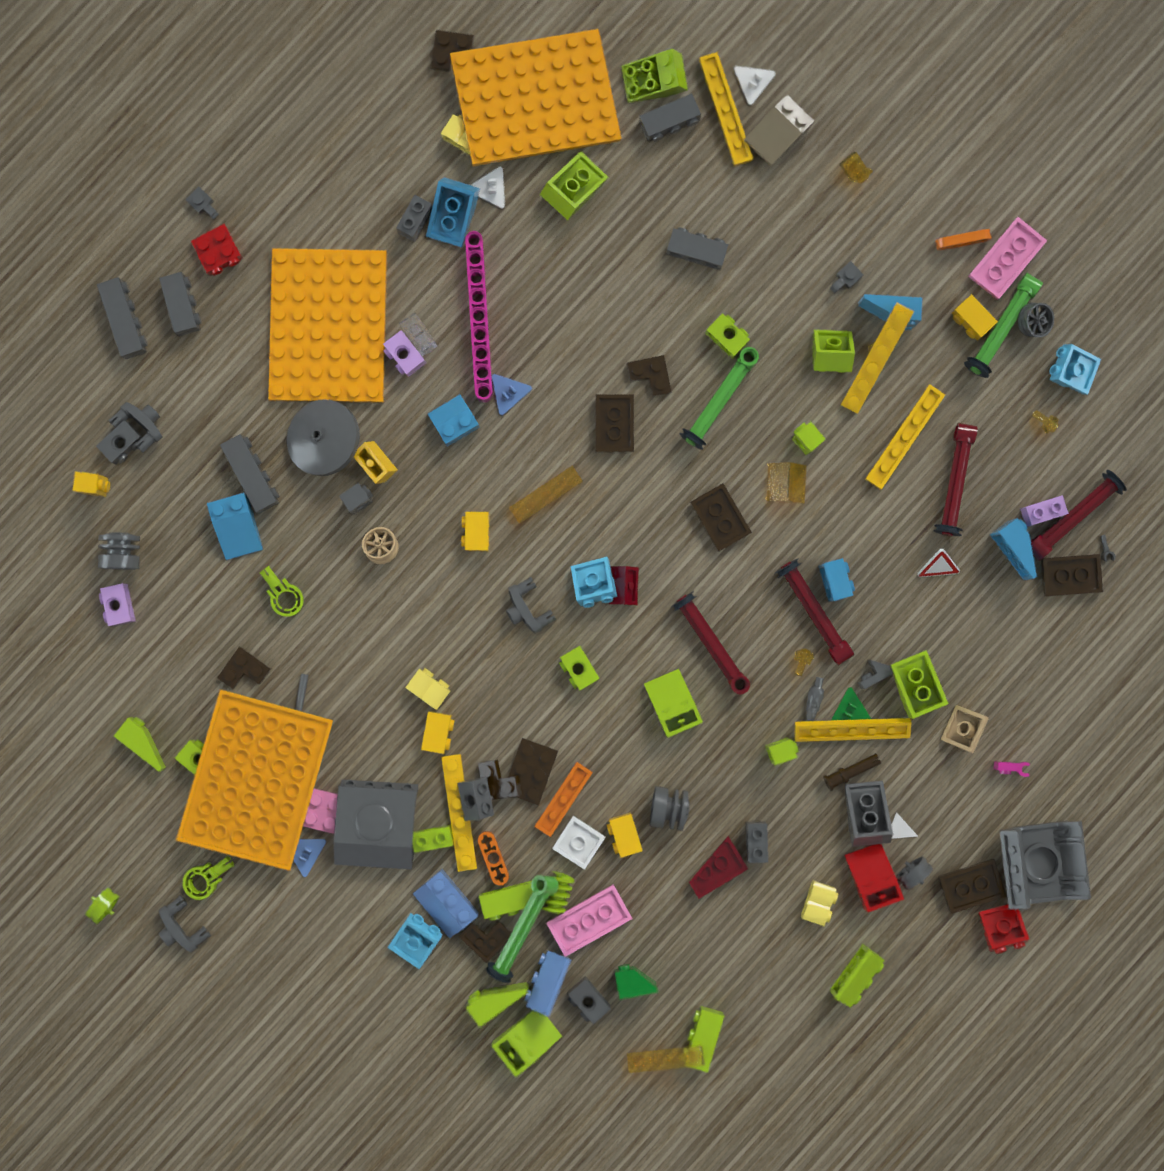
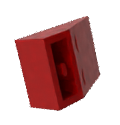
(873, 877)

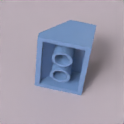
(446, 903)
(547, 982)

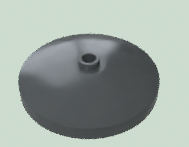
(323, 437)

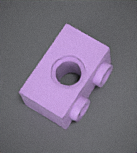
(399, 343)
(1044, 511)
(125, 612)

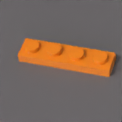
(563, 799)

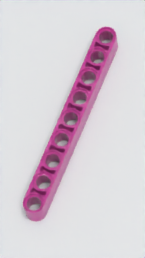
(478, 307)

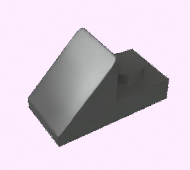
(880, 672)

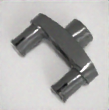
(145, 418)
(520, 611)
(174, 932)

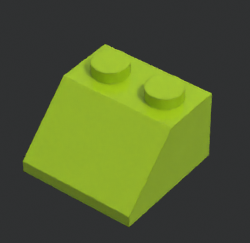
(833, 351)

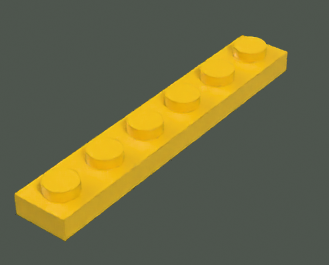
(725, 109)
(877, 357)
(905, 437)
(852, 729)
(460, 828)

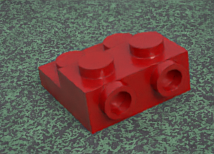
(217, 250)
(1003, 928)

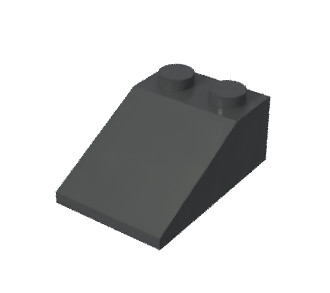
(868, 814)

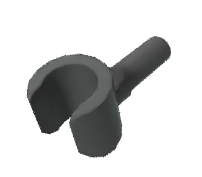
(1106, 550)

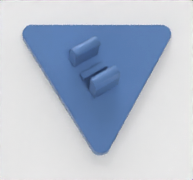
(508, 392)
(307, 854)

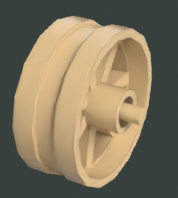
(380, 545)

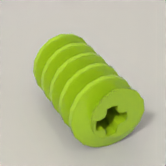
(557, 900)

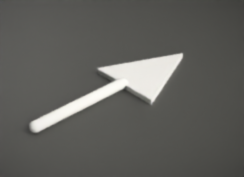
(901, 828)

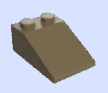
(779, 130)

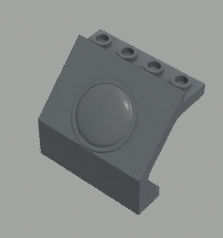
(375, 824)
(1045, 863)

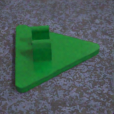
(850, 708)

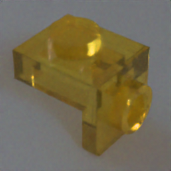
(855, 168)

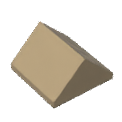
(964, 729)

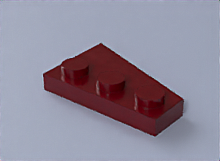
(718, 869)

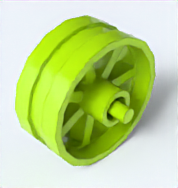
(102, 905)

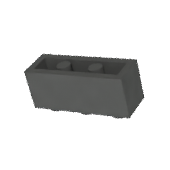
(670, 118)
(697, 248)
(180, 303)

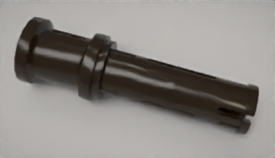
(843, 775)

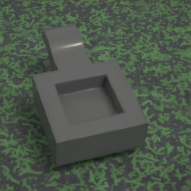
(201, 202)
(847, 276)

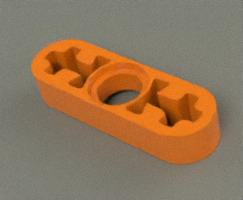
(963, 239)
(501, 861)

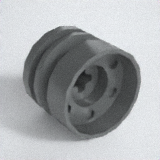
(119, 551)
(669, 808)

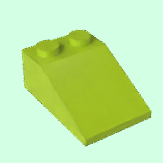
(573, 185)
(918, 685)
(492, 1001)

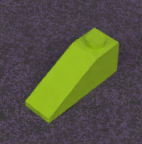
(138, 739)

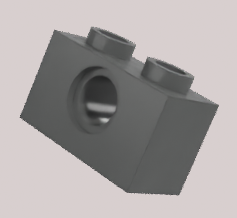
(414, 218)
(109, 444)
(357, 498)
(475, 799)
(757, 842)
(583, 989)

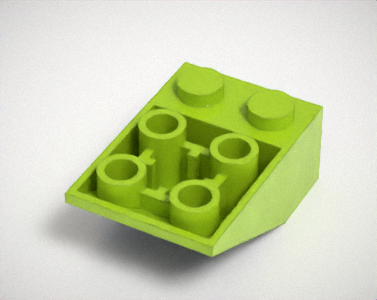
(655, 76)
(673, 703)
(526, 1041)

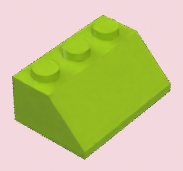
(857, 976)

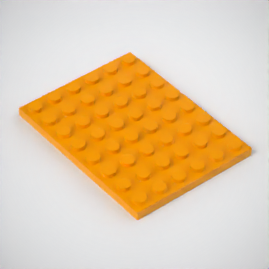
(535, 97)
(327, 325)
(254, 780)

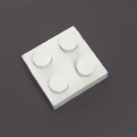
(578, 842)

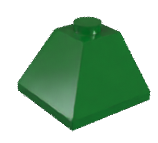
(633, 982)

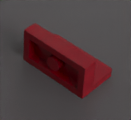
(626, 585)

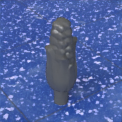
(814, 699)

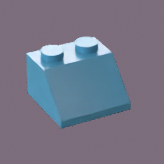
(453, 420)
(836, 580)

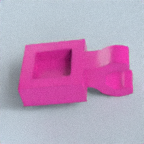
(1007, 767)

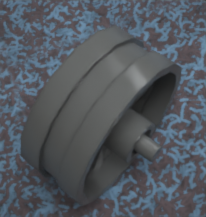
(1044, 318)
(914, 872)

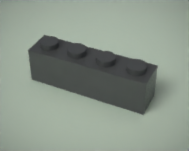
(122, 318)
(249, 473)

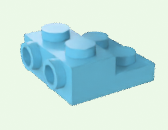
(1074, 368)
(593, 582)
(415, 940)

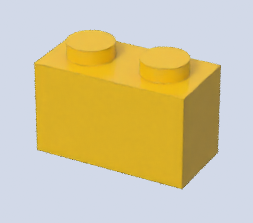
(973, 318)
(375, 462)
(91, 484)
(476, 531)
(437, 732)
(625, 835)

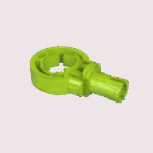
(273, 581)
(209, 875)

